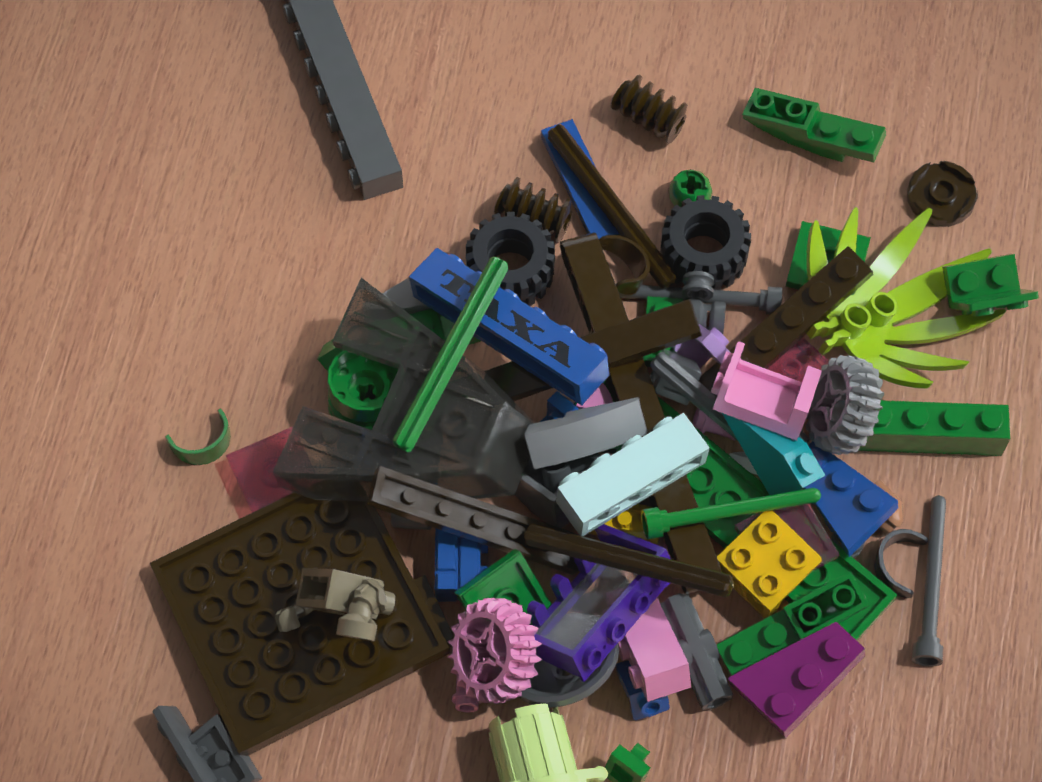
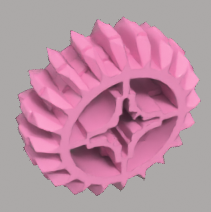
(493, 640)

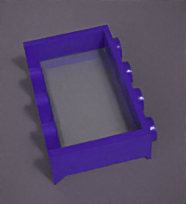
(594, 608)

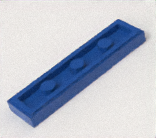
(587, 209)

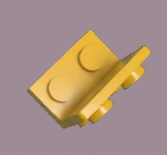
(767, 562)

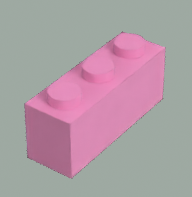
(655, 655)

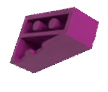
(799, 676)

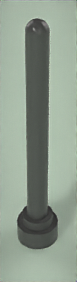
(766, 300)
(927, 649)

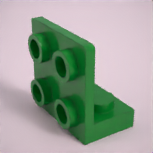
(985, 284)

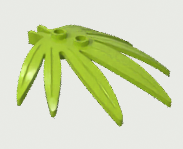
(867, 317)

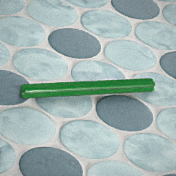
(450, 354)

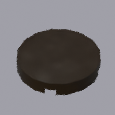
(944, 189)

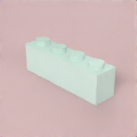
(631, 474)

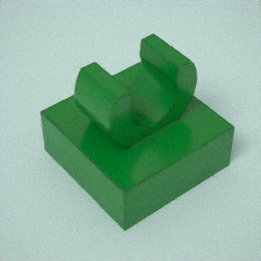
(628, 765)

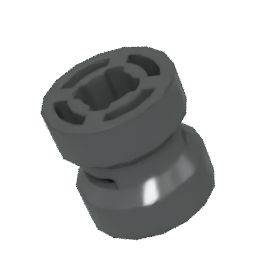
(716, 314)

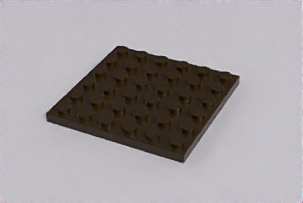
(245, 572)

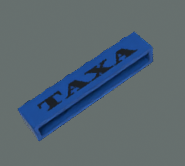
(514, 328)

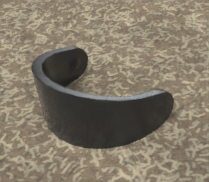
(896, 536)

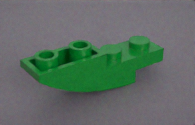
(806, 127)
(796, 621)

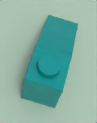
(778, 460)

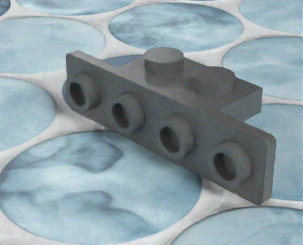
(208, 752)

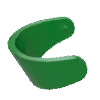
(207, 454)

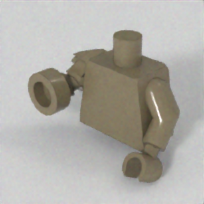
(343, 594)

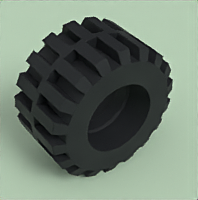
(712, 220)
(519, 237)

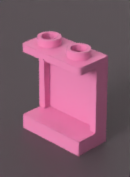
(763, 395)

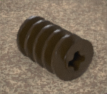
(650, 108)
(549, 213)

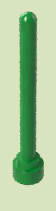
(657, 521)

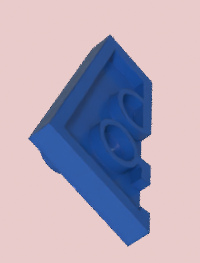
(849, 501)

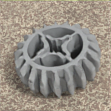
(845, 405)

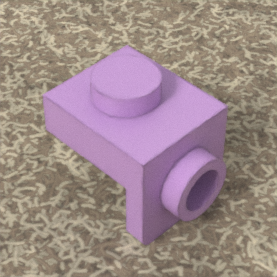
(708, 346)

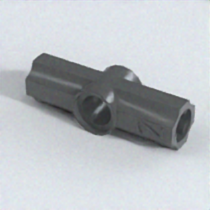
(700, 651)

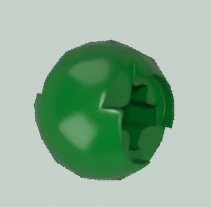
(689, 180)

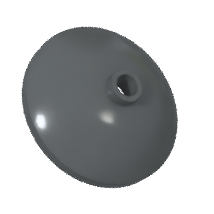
(562, 688)

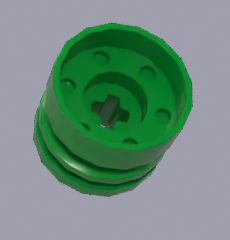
(358, 388)

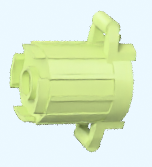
(537, 748)

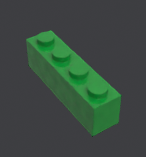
(940, 428)

